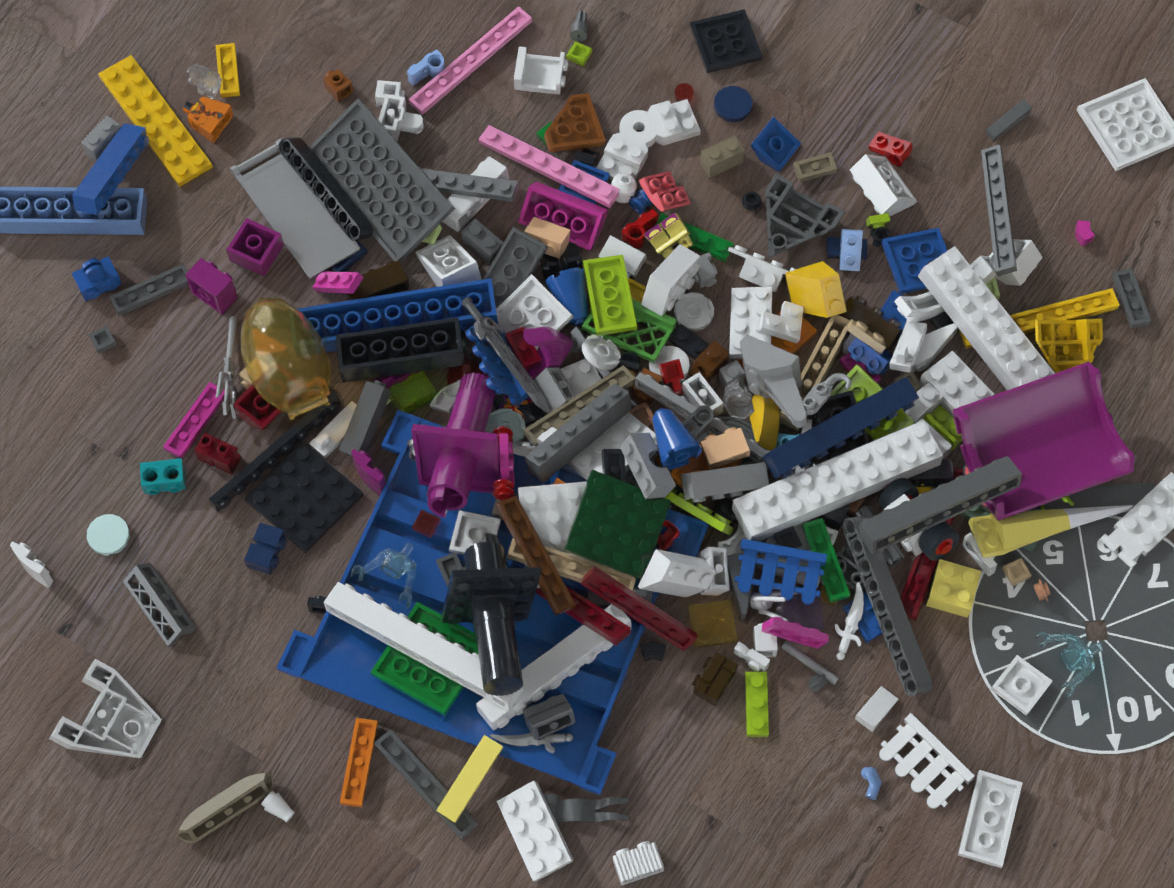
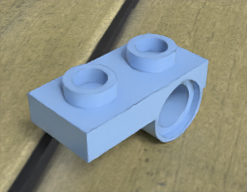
(426, 67)
(850, 249)

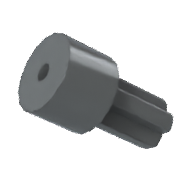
(579, 28)

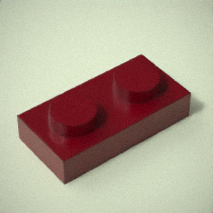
(524, 352)

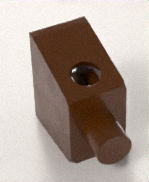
(710, 360)

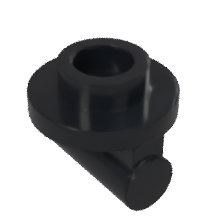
(630, 361)

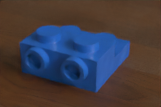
(875, 362)

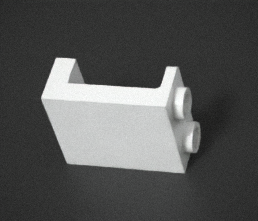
(539, 72)

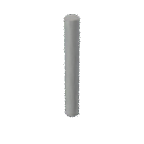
(809, 662)

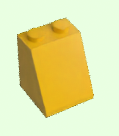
(816, 289)

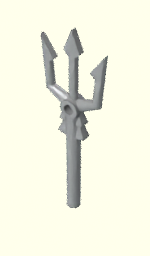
(228, 375)

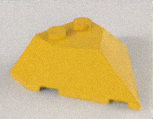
(1068, 341)

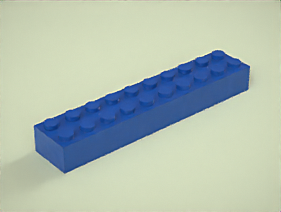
(402, 309)

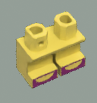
(675, 228)

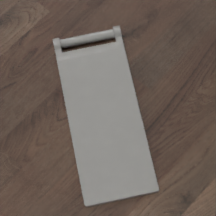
(294, 212)

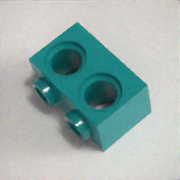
(163, 470)

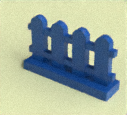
(507, 383)
(792, 567)

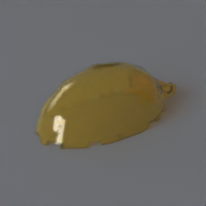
(285, 356)

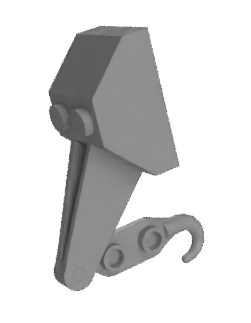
(778, 376)

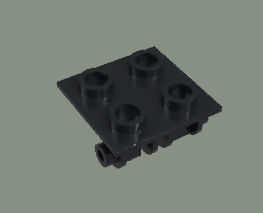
(568, 260)

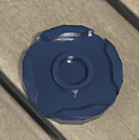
(732, 103)

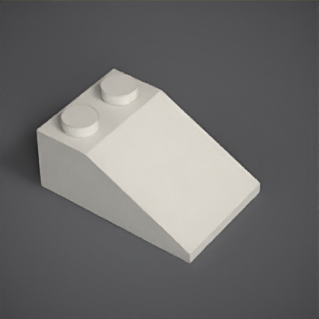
(448, 262)

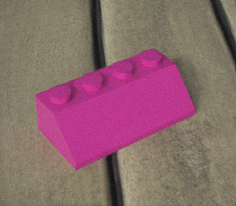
(564, 210)

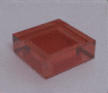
(426, 524)

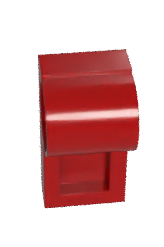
(892, 147)
(638, 228)

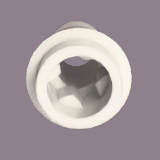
(277, 806)

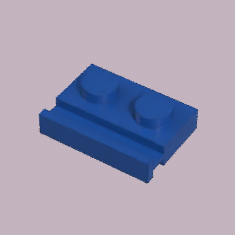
(868, 625)

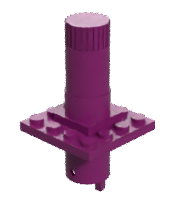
(461, 454)

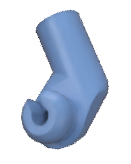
(874, 780)

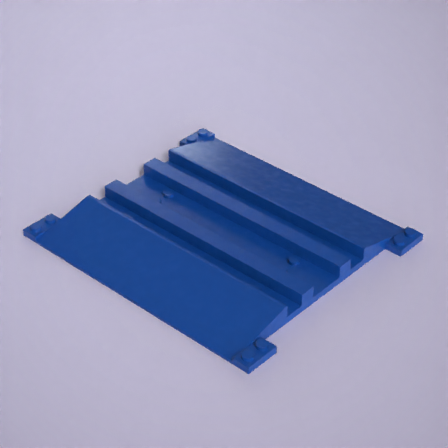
(344, 655)

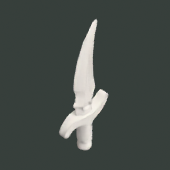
(851, 620)

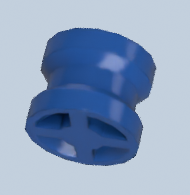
(640, 202)

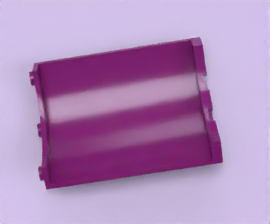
(1051, 432)

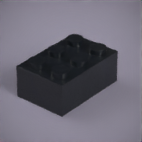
(832, 407)

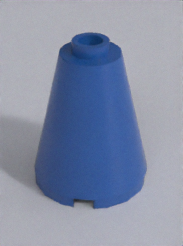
(571, 292)
(674, 440)

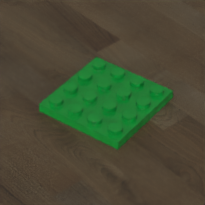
(418, 679)

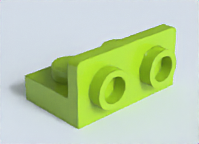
(944, 424)

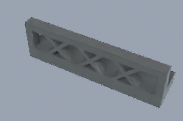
(161, 599)

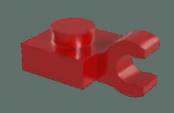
(672, 373)

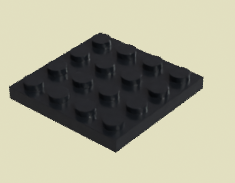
(304, 497)

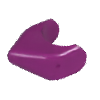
(552, 348)

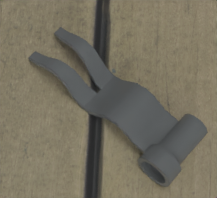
(583, 809)

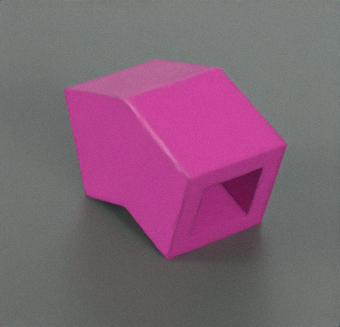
(1083, 232)

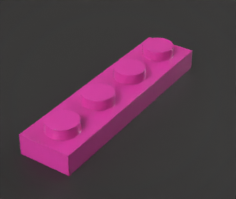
(194, 421)

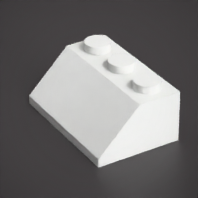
(882, 184)
(676, 574)

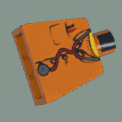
(208, 117)

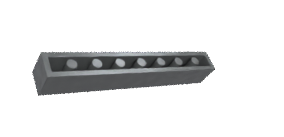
(939, 504)

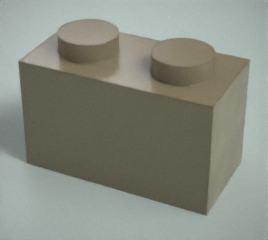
(722, 156)

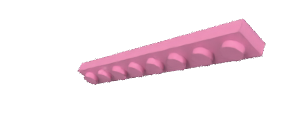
(470, 60)
(549, 166)

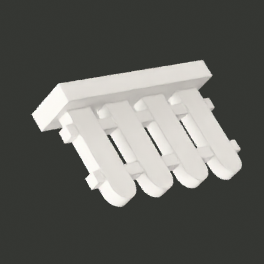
(936, 766)

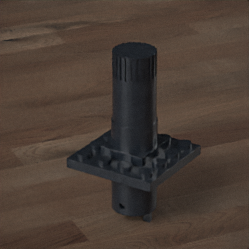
(492, 601)

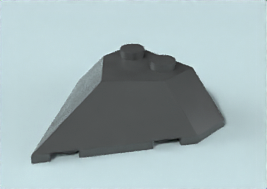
(795, 217)

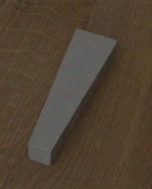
(1009, 120)

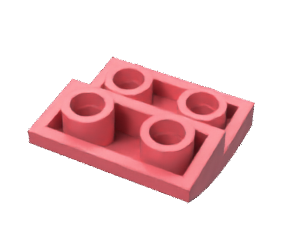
(664, 192)

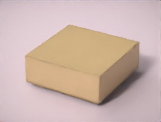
(1016, 572)

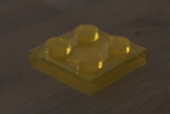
(713, 623)

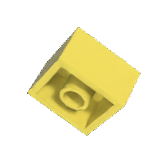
(953, 588)

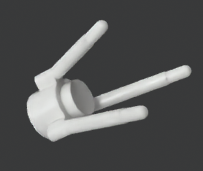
(763, 603)

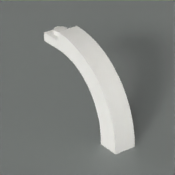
(926, 306)

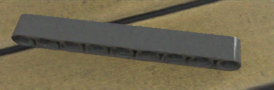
(889, 612)

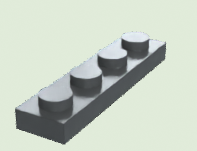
(150, 290)

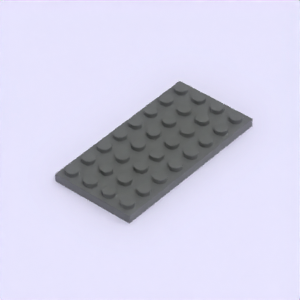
(381, 180)

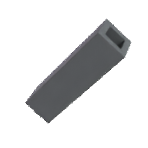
(365, 418)

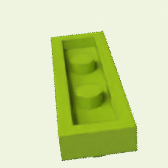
(756, 704)

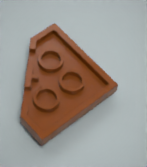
(575, 126)

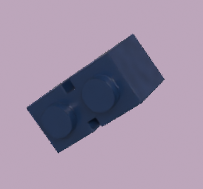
(268, 545)

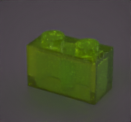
(412, 393)

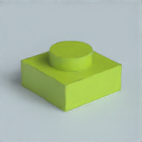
(878, 220)

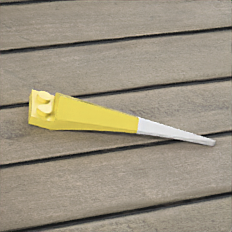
(1024, 528)

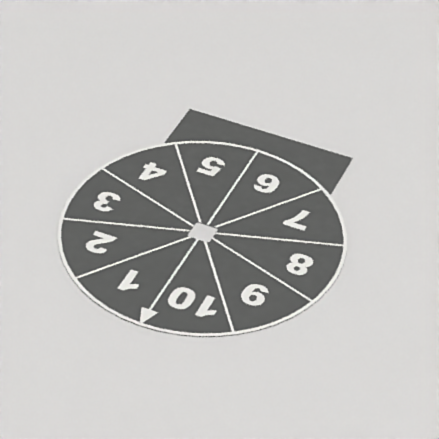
(1131, 690)

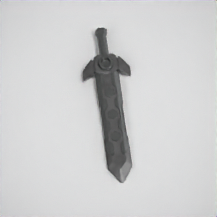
(490, 330)

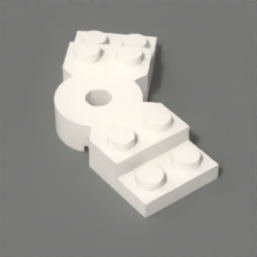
(661, 124)

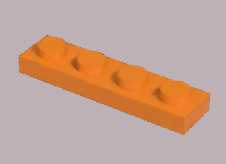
(359, 762)

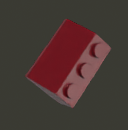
(255, 409)

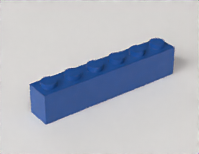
(110, 169)

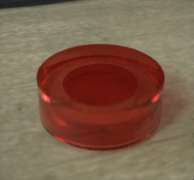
(684, 91)

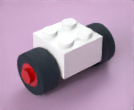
(934, 541)

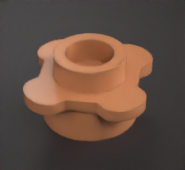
(1042, 590)

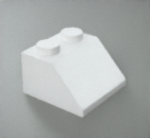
(1026, 259)

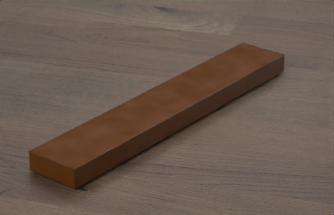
(536, 555)

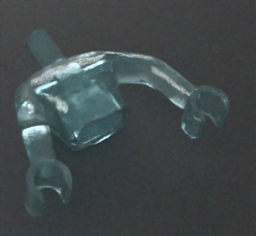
(394, 565)
(1075, 656)

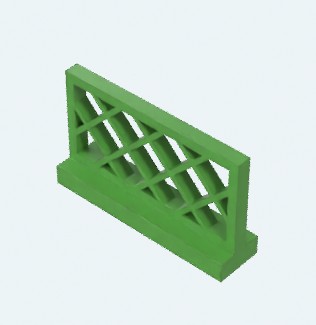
(653, 322)

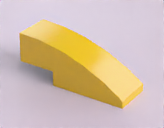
(765, 421)

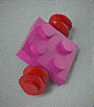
(504, 486)

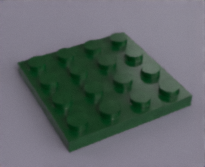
(616, 525)

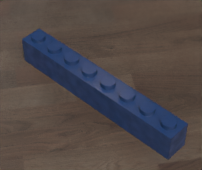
(841, 427)

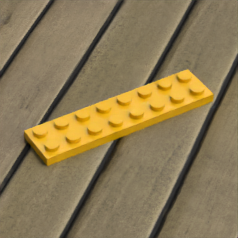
(148, 109)

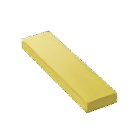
(469, 779)

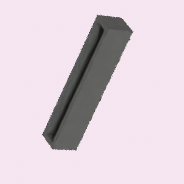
(578, 432)

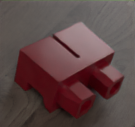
(218, 453)

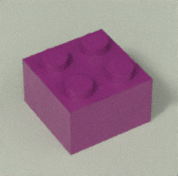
(255, 247)
(211, 285)

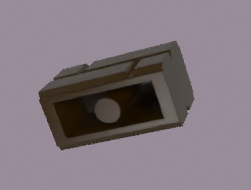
(715, 678)

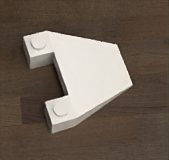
(117, 722)

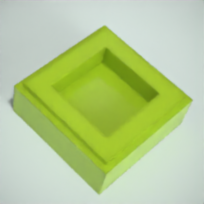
(579, 53)

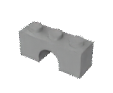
(653, 481)

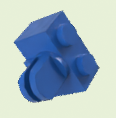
(96, 278)

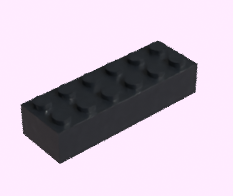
(400, 350)

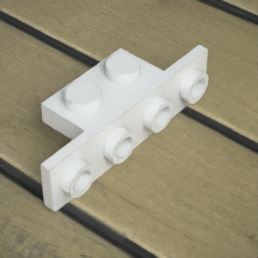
(760, 271)

